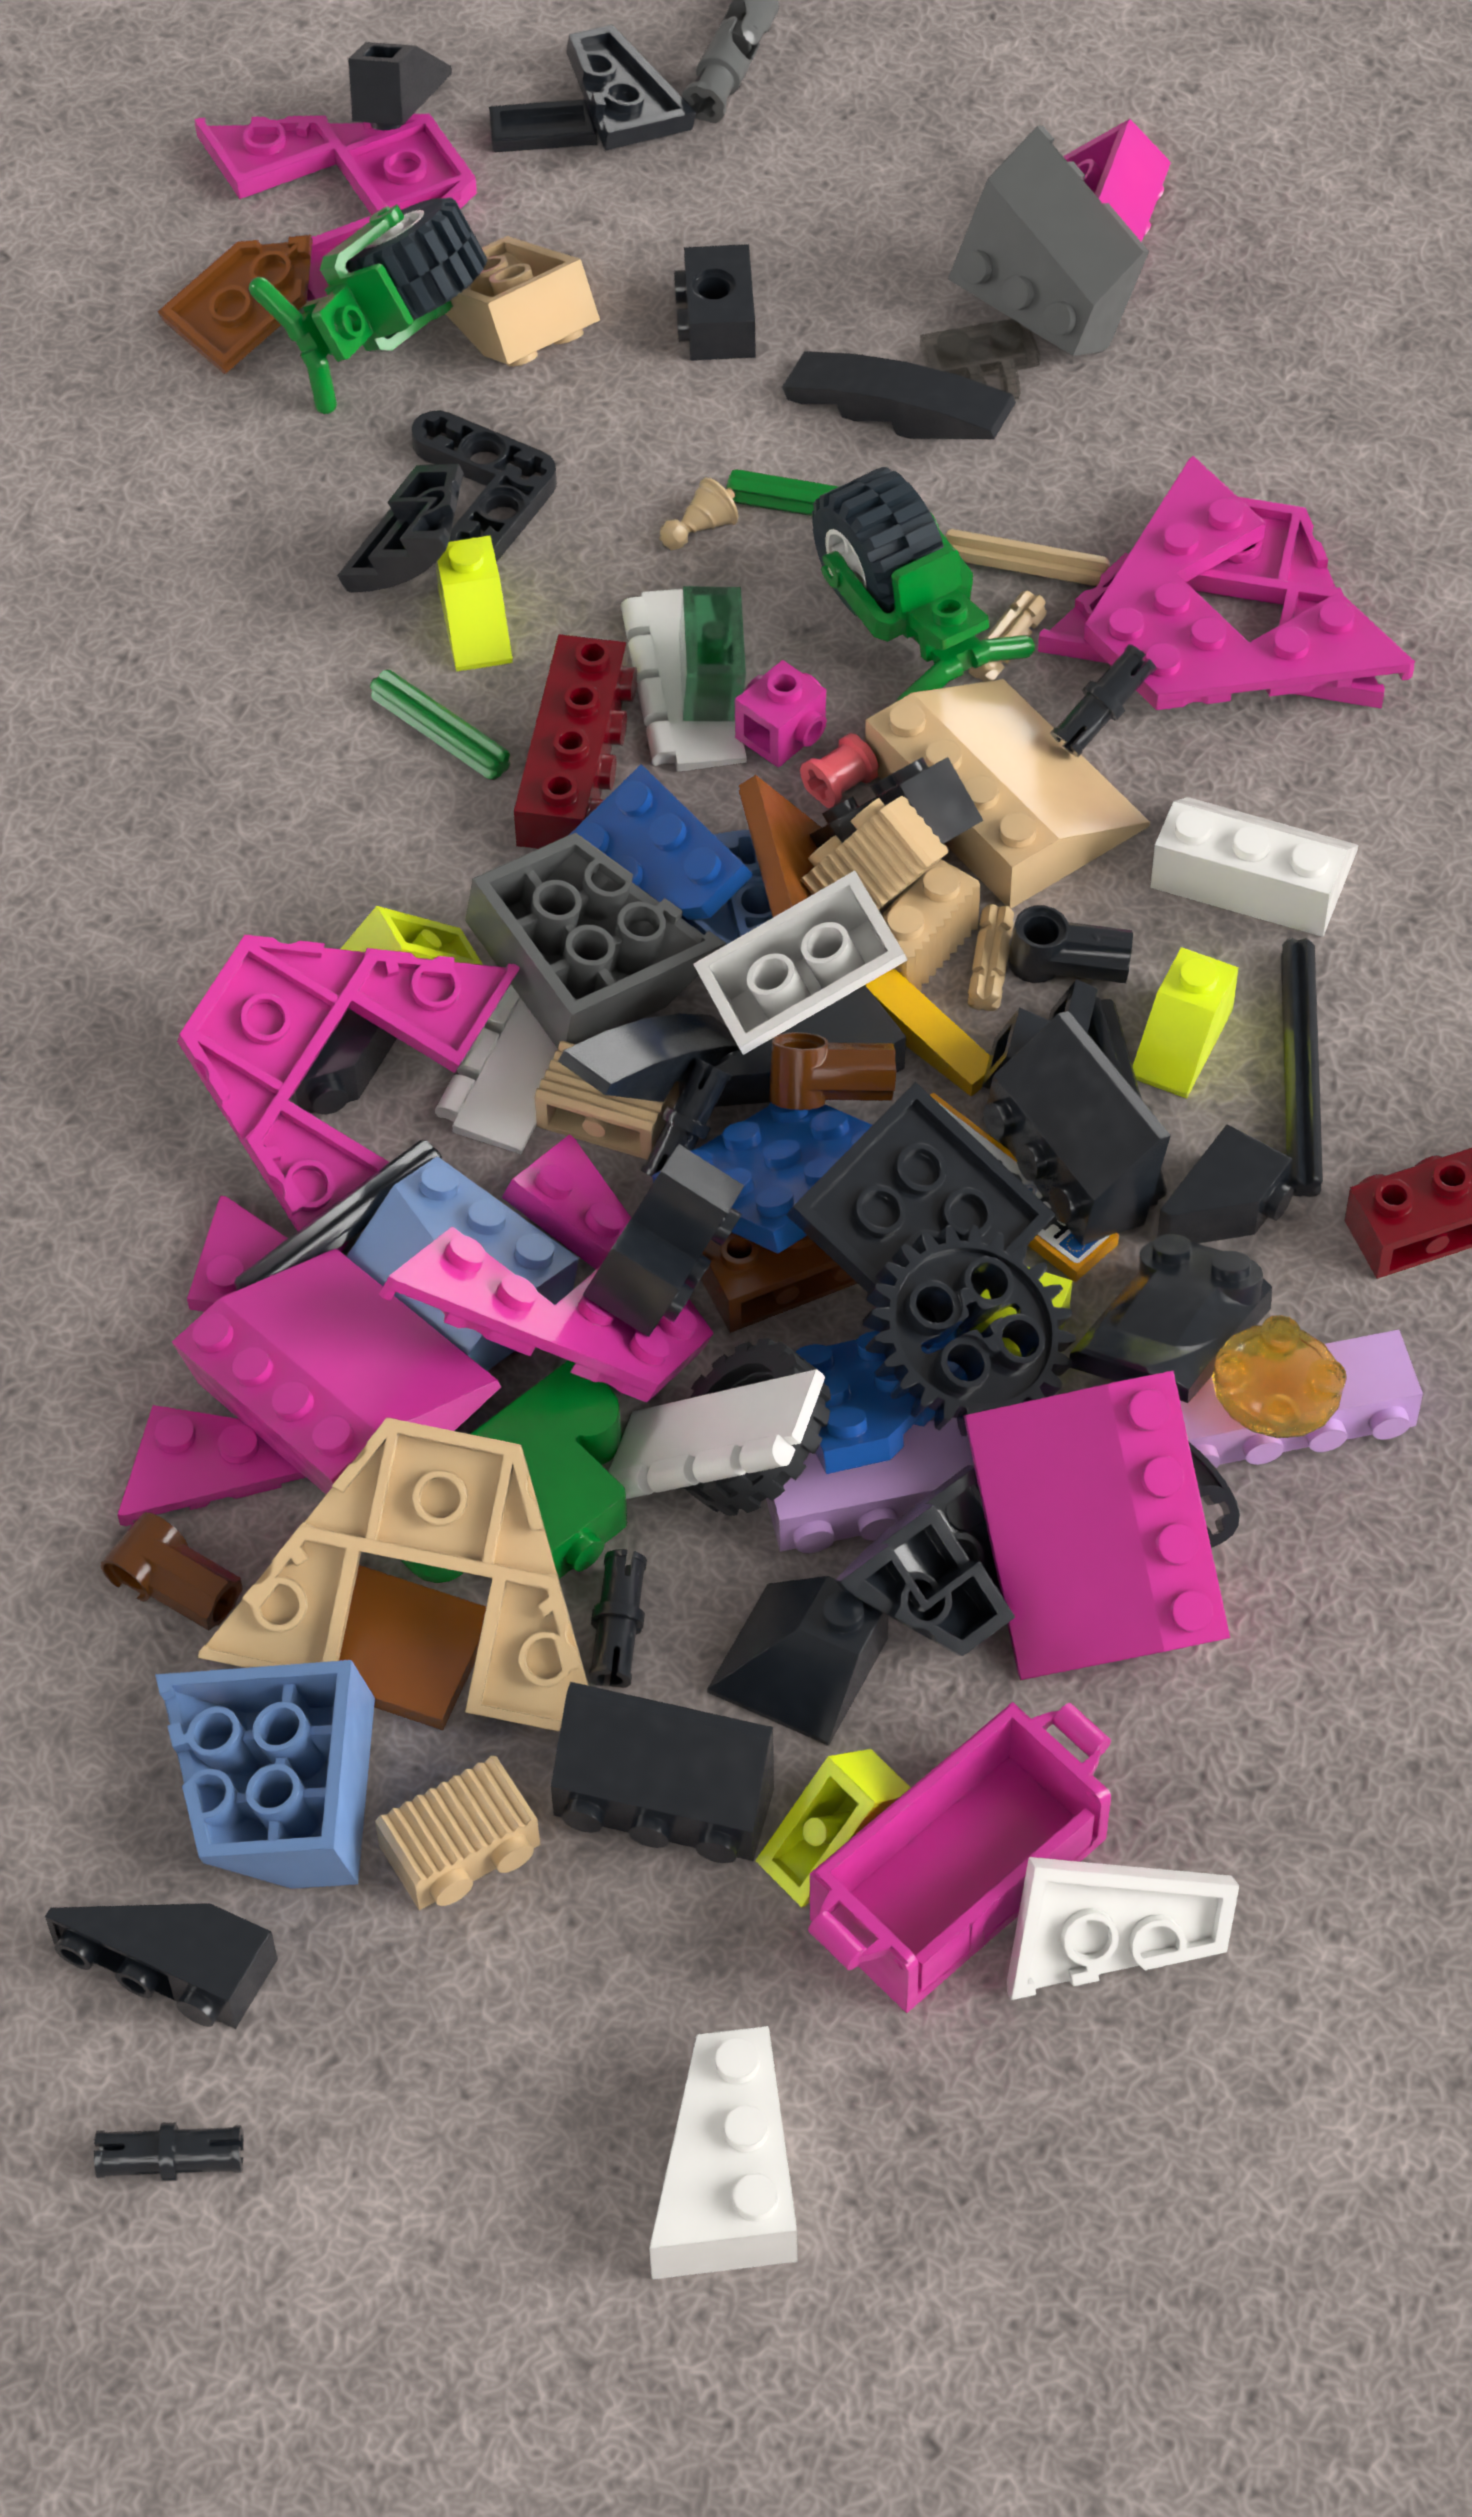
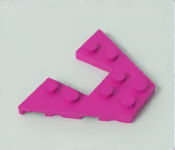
(380, 165)
(1280, 569)
(1191, 643)
(272, 1019)
(478, 1293)
(197, 1455)

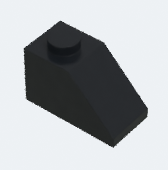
(343, 1065)
(1229, 1190)

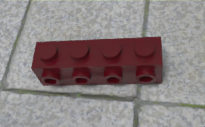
(574, 738)
(1413, 1213)

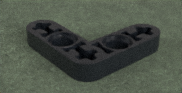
(502, 480)

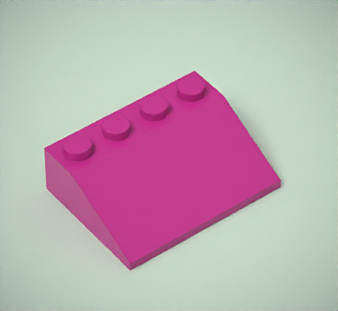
(325, 1361)
(1097, 1525)

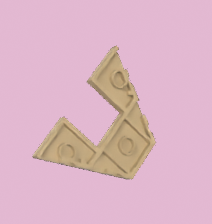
(433, 1503)

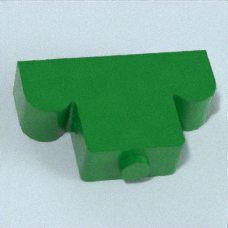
(566, 1437)

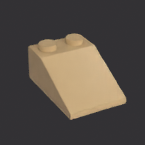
(524, 302)

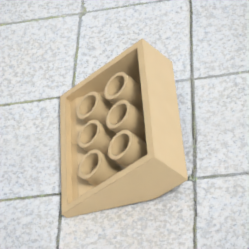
(1036, 799)

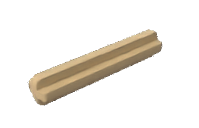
(1028, 557)

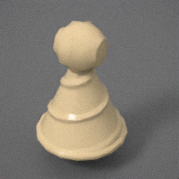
(709, 509)

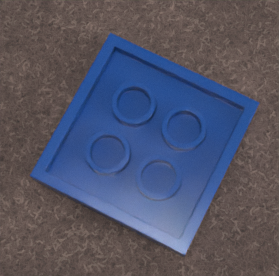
(778, 1160)

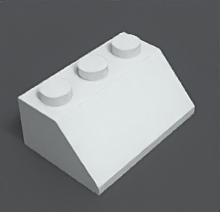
(1251, 865)
(799, 962)

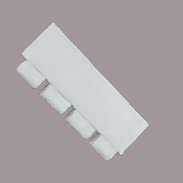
(654, 649)
(506, 1072)
(715, 1435)

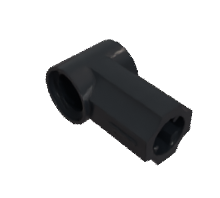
(1051, 946)

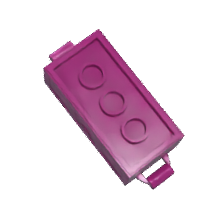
(954, 1851)

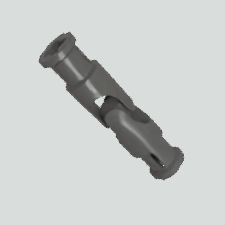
(729, 57)

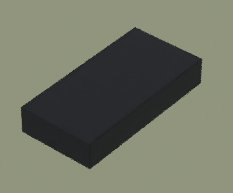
(541, 126)

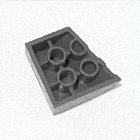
(1050, 250)
(584, 939)

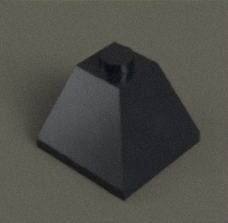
(802, 1656)

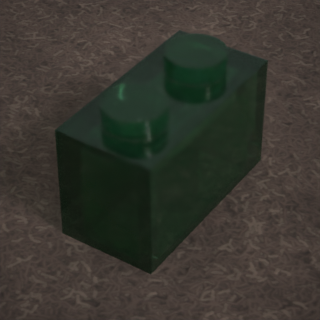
(711, 652)

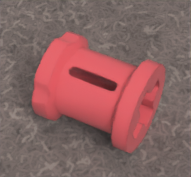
(839, 770)

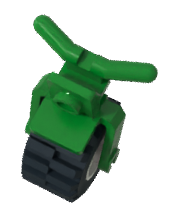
(379, 287)
(905, 576)

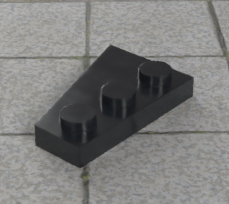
(624, 90)

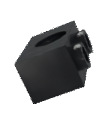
(718, 302)

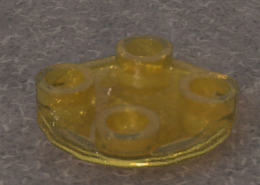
(1278, 1379)

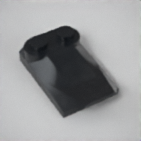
(1175, 1314)

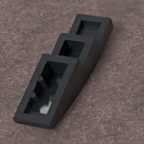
(909, 395)
(649, 1054)

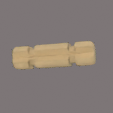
(1024, 613)
(991, 957)

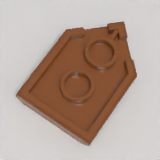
(217, 308)

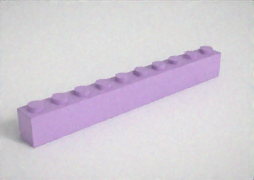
(864, 1501)

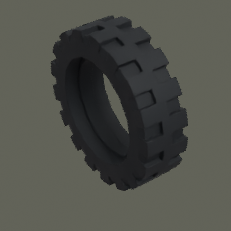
(745, 1367)

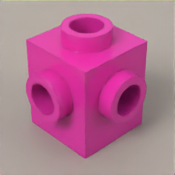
(780, 713)

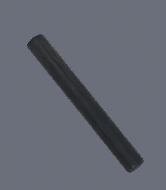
(1301, 1066)

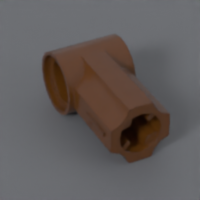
(812, 1070)
(162, 1566)

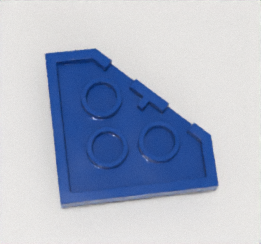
(664, 846)
(863, 1417)

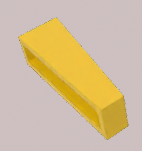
(931, 1032)

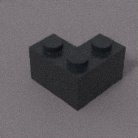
(931, 790)
(662, 1246)

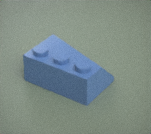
(430, 1204)
(275, 1768)

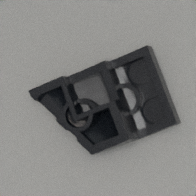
(410, 533)
(936, 1569)

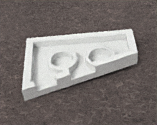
(1111, 1918)

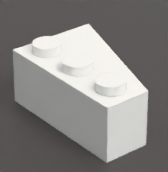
(728, 2165)

